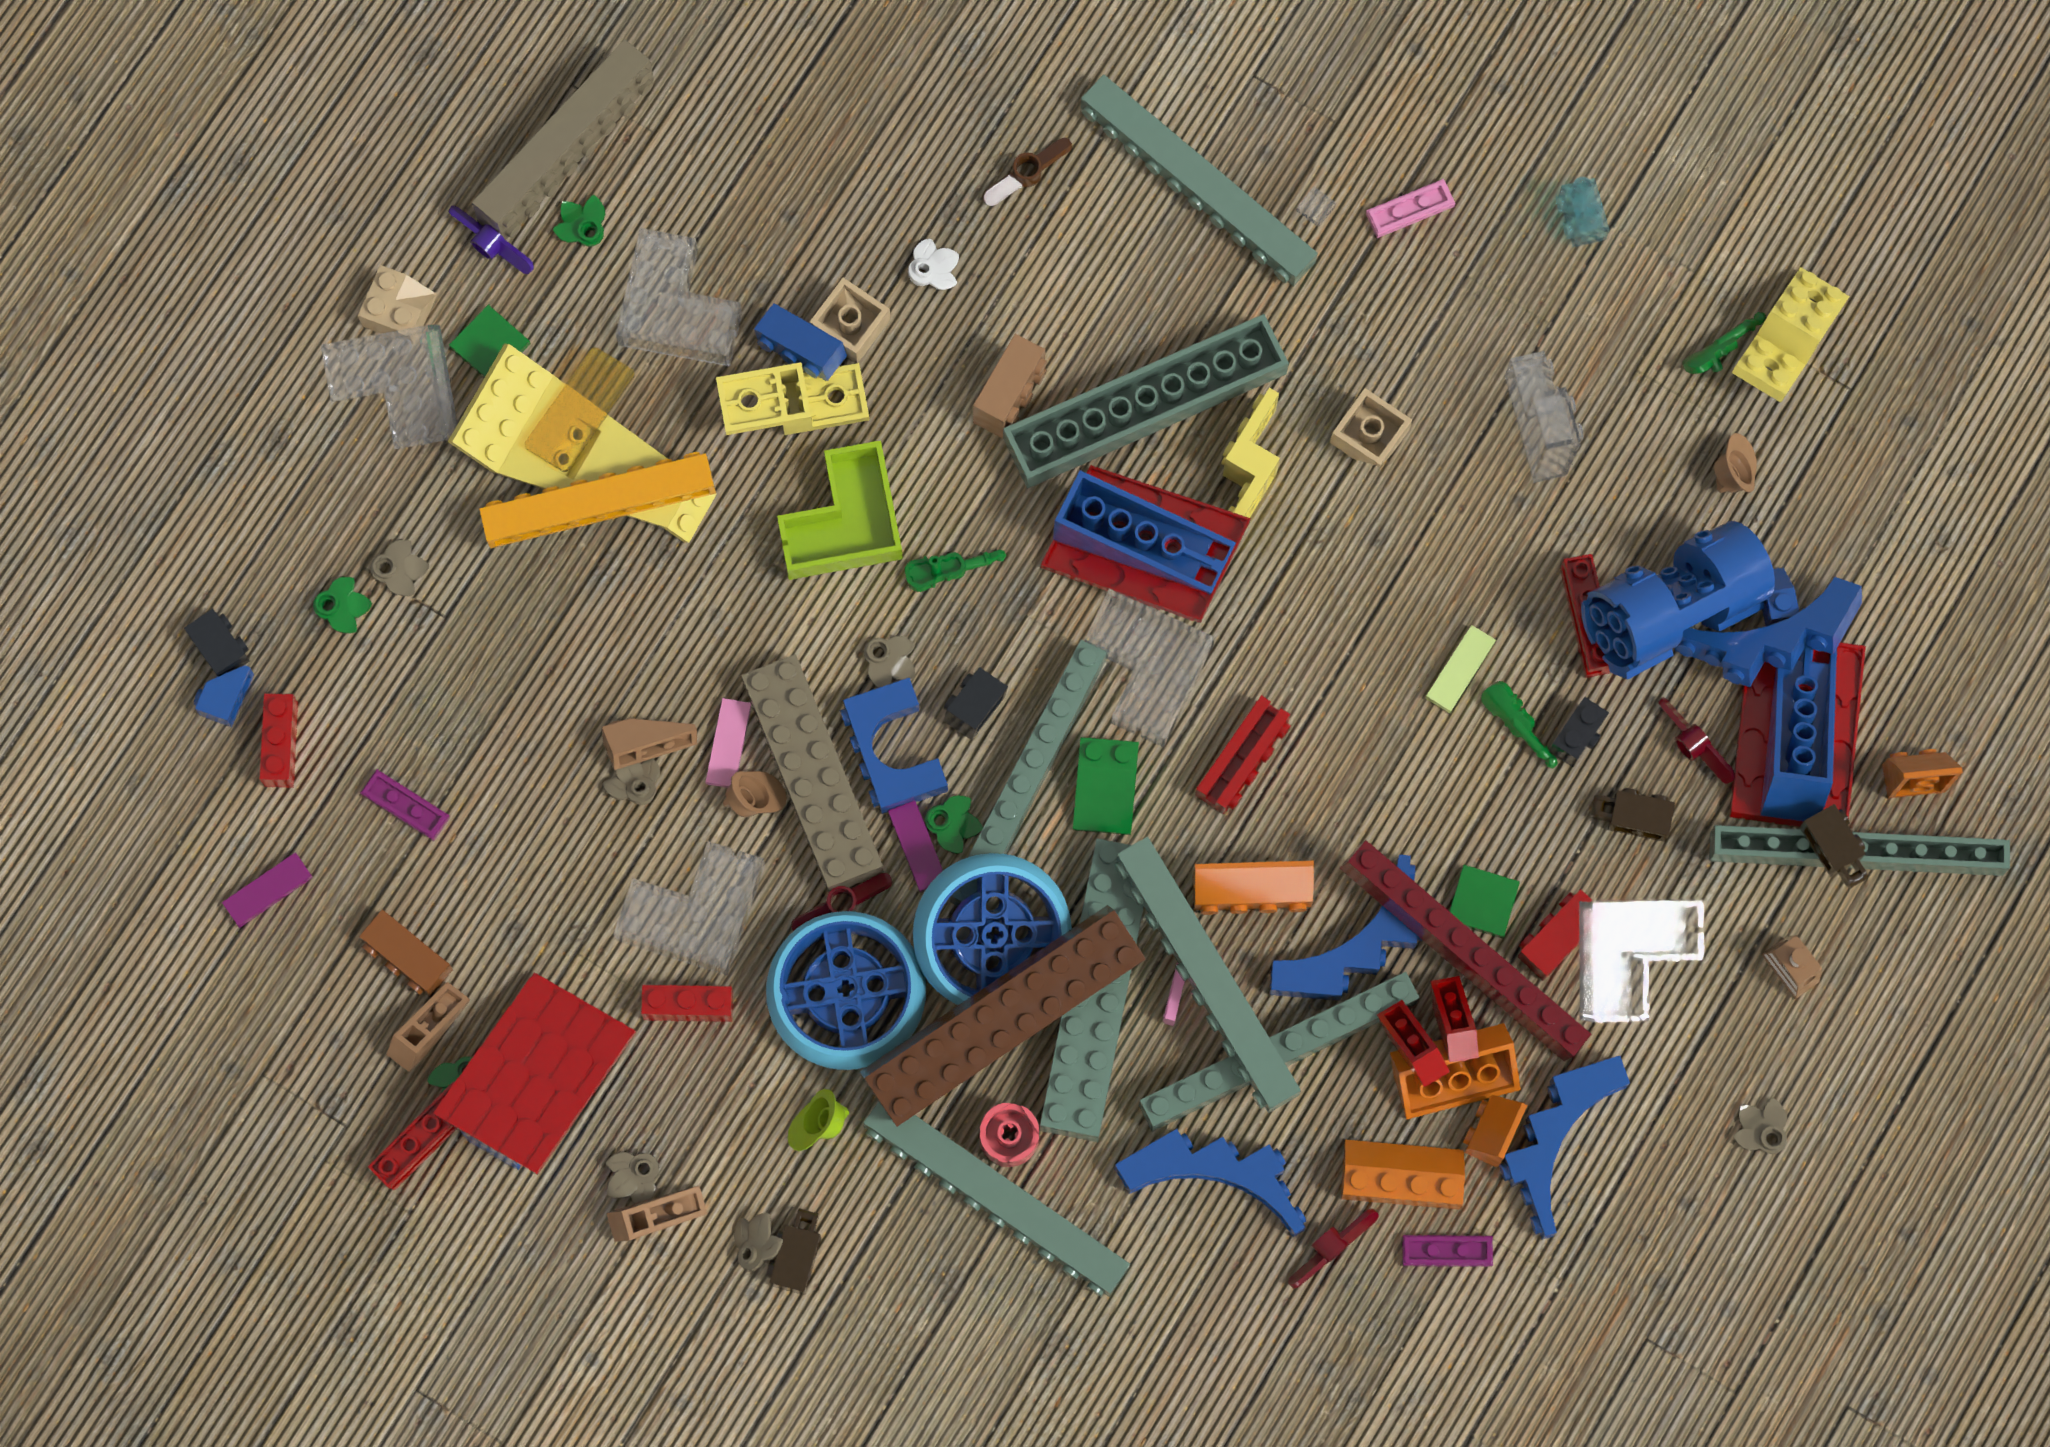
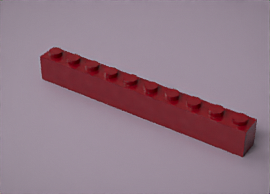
(1465, 951)

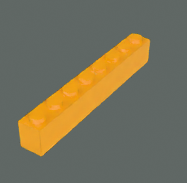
(597, 500)

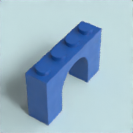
(890, 786)

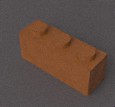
(405, 954)

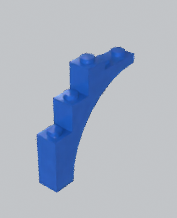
(1780, 644)
(1324, 974)
(1534, 1165)
(1255, 1175)

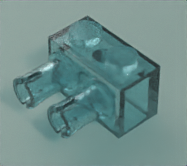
(1582, 212)

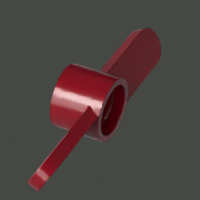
(1695, 743)
(858, 895)
(1331, 1245)

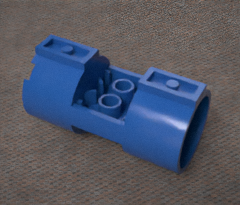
(1713, 581)

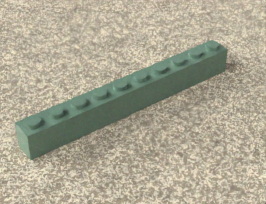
(1198, 181)
(1037, 757)
(1882, 851)
(1208, 975)
(1292, 1045)
(1001, 1199)

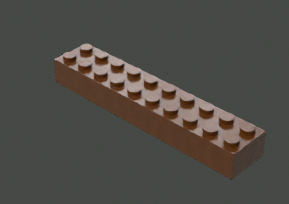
(1002, 1015)

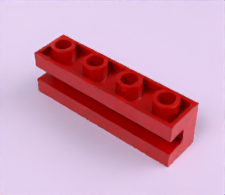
(1579, 579)
(1243, 755)
(412, 1146)

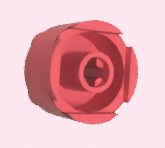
(1014, 1118)

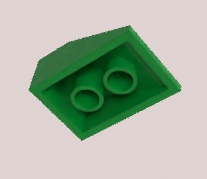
(1105, 786)

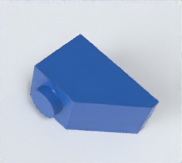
(1782, 601)
(224, 696)

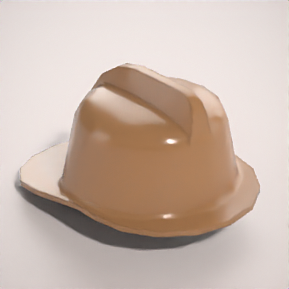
(1737, 466)
(754, 794)

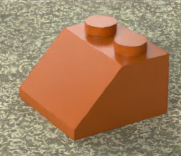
(1494, 1130)

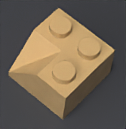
(395, 302)
(852, 318)
(1370, 429)

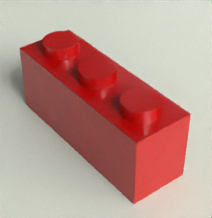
(278, 740)
(1556, 939)
(687, 1003)
(1454, 1019)
(1413, 1043)

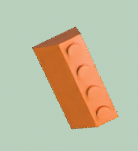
(1253, 886)
(1467, 1081)
(1403, 1174)

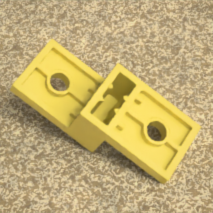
(1790, 334)
(791, 399)
(1249, 463)

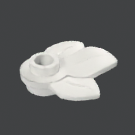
(936, 263)

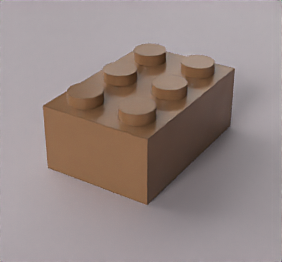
(1010, 385)

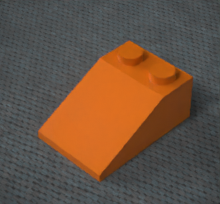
(1920, 773)

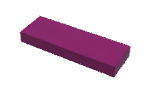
(405, 805)
(916, 844)
(267, 890)
(1447, 1251)

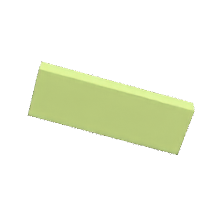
(1460, 669)

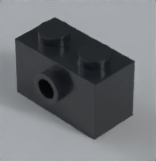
(216, 643)
(975, 703)
(1579, 732)

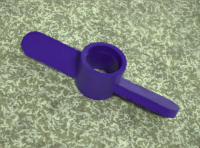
(491, 242)

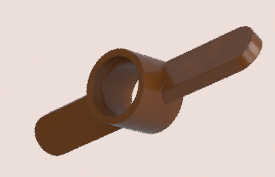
(1014, 180)

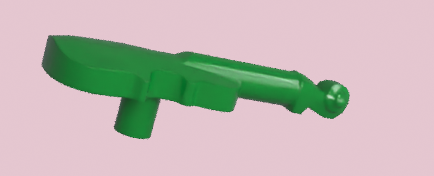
(1710, 355)
(926, 572)
(1505, 704)

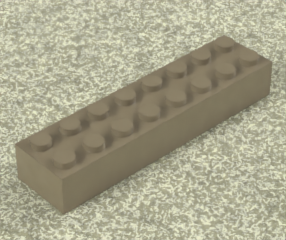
(564, 140)
(812, 773)

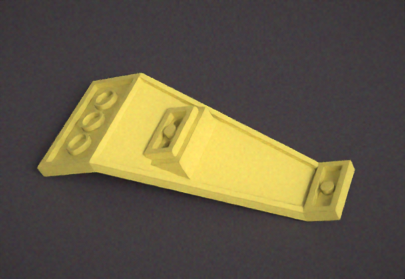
(511, 406)

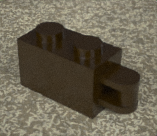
(1636, 814)
(1836, 844)
(796, 1255)

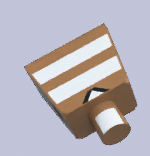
(1793, 965)

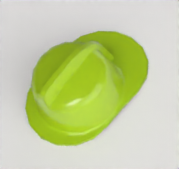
(817, 1120)

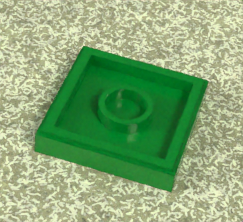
(484, 339)
(1484, 900)

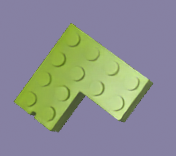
(857, 527)

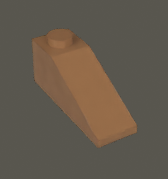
(641, 740)
(426, 1026)
(656, 1214)

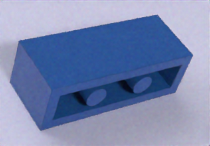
(799, 342)

